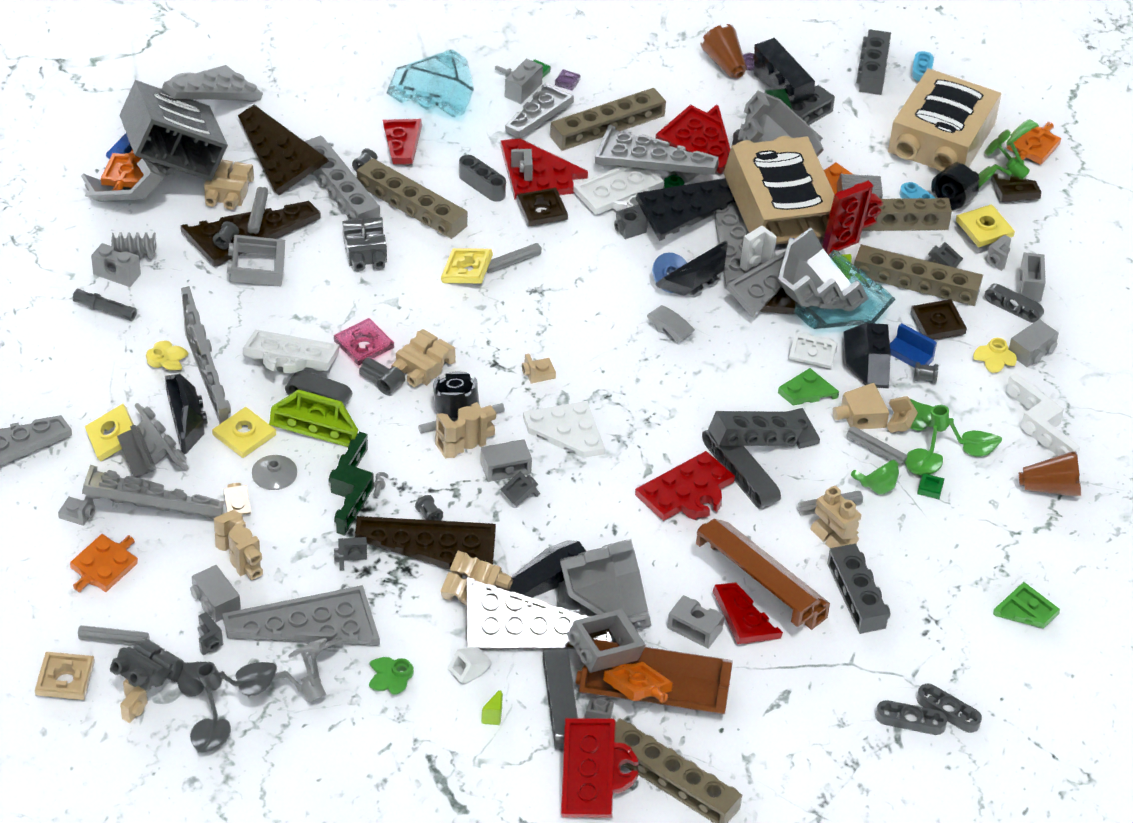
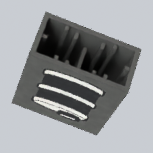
(173, 131)

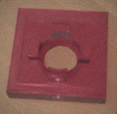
(363, 332)

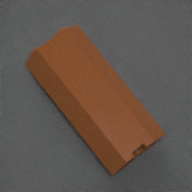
(804, 601)
(697, 679)

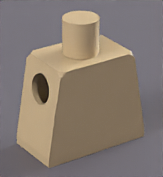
(863, 408)

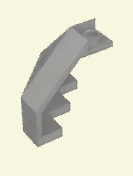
(772, 118)
(153, 175)
(815, 279)
(608, 581)

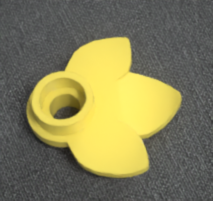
(166, 355)
(995, 355)

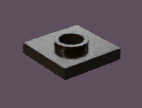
(545, 198)

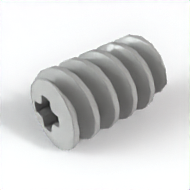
(135, 245)

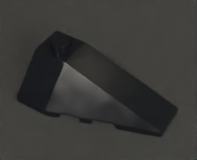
(545, 570)

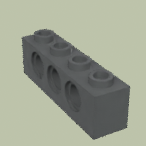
(873, 61)
(755, 428)
(858, 588)

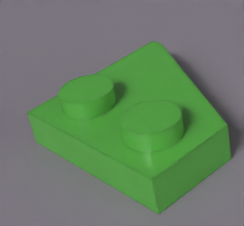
(807, 388)
(1027, 607)

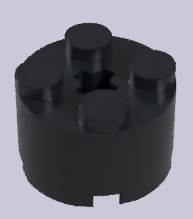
(957, 184)
(454, 392)

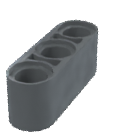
(482, 178)
(319, 385)

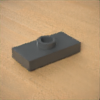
(808, 435)

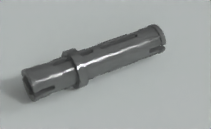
(97, 302)

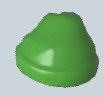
(882, 479)

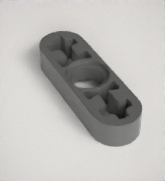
(1031, 312)
(946, 698)
(920, 712)

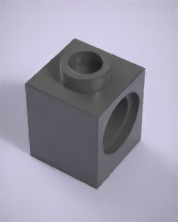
(631, 222)

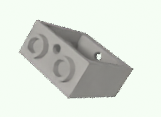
(256, 245)
(623, 631)

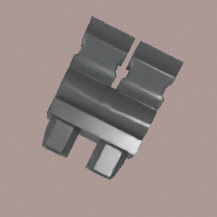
(368, 248)
(146, 665)

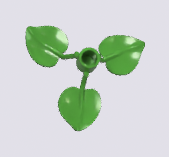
(1014, 166)
(923, 461)

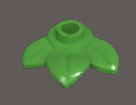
(389, 676)

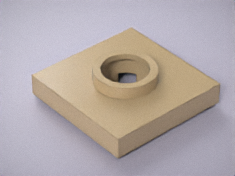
(58, 664)

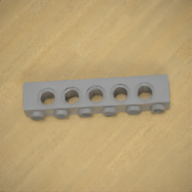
(343, 185)

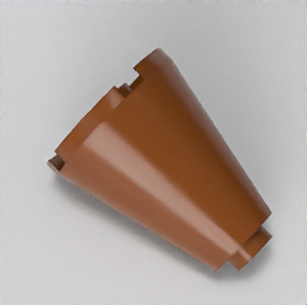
(725, 50)
(1053, 475)

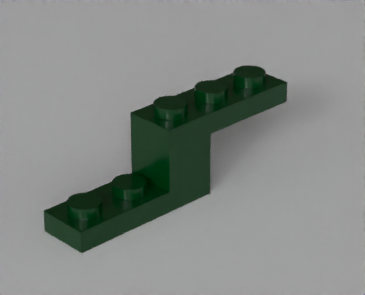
(351, 483)

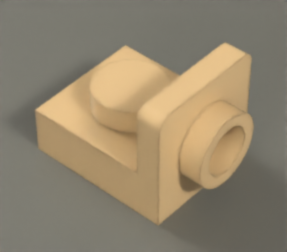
(538, 370)

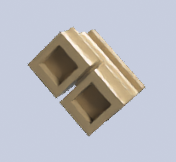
(229, 184)
(424, 358)
(467, 432)
(837, 519)
(243, 548)
(473, 568)

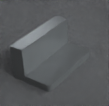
(136, 452)

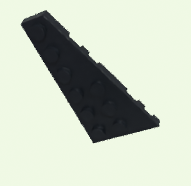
(683, 205)

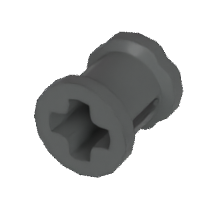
(365, 156)
(225, 235)
(926, 372)
(428, 509)

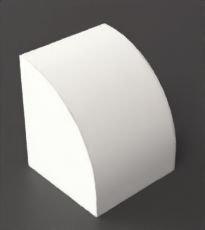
(469, 664)

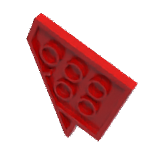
(698, 132)
(548, 170)

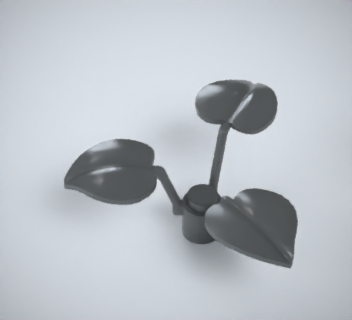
(195, 676)

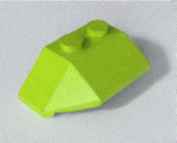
(314, 417)

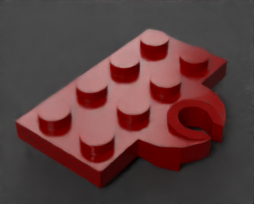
(849, 214)
(687, 488)
(593, 768)

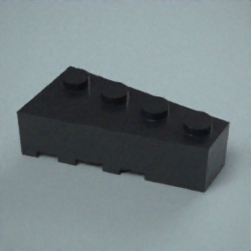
(781, 71)

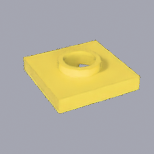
(981, 234)
(462, 258)
(248, 441)
(109, 444)

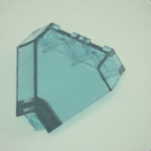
(435, 82)
(868, 312)

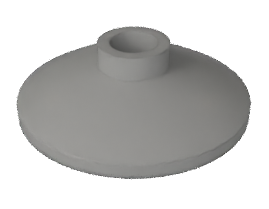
(274, 472)

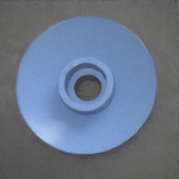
(666, 264)

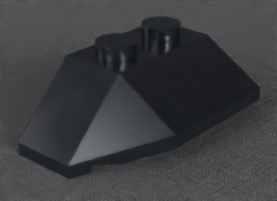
(696, 272)
(868, 353)
(185, 411)

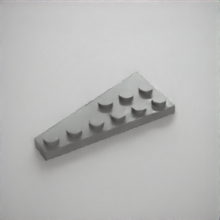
(213, 84)
(651, 153)
(732, 229)
(201, 351)
(24, 439)
(146, 493)
(308, 619)

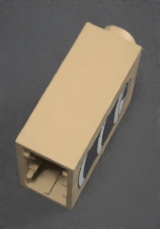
(944, 121)
(780, 186)

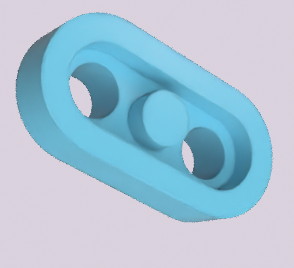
(922, 61)
(912, 190)

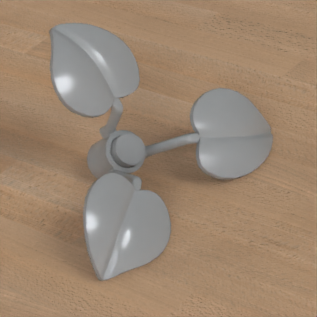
(311, 684)

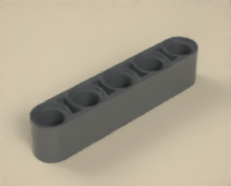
(747, 471)
(559, 691)

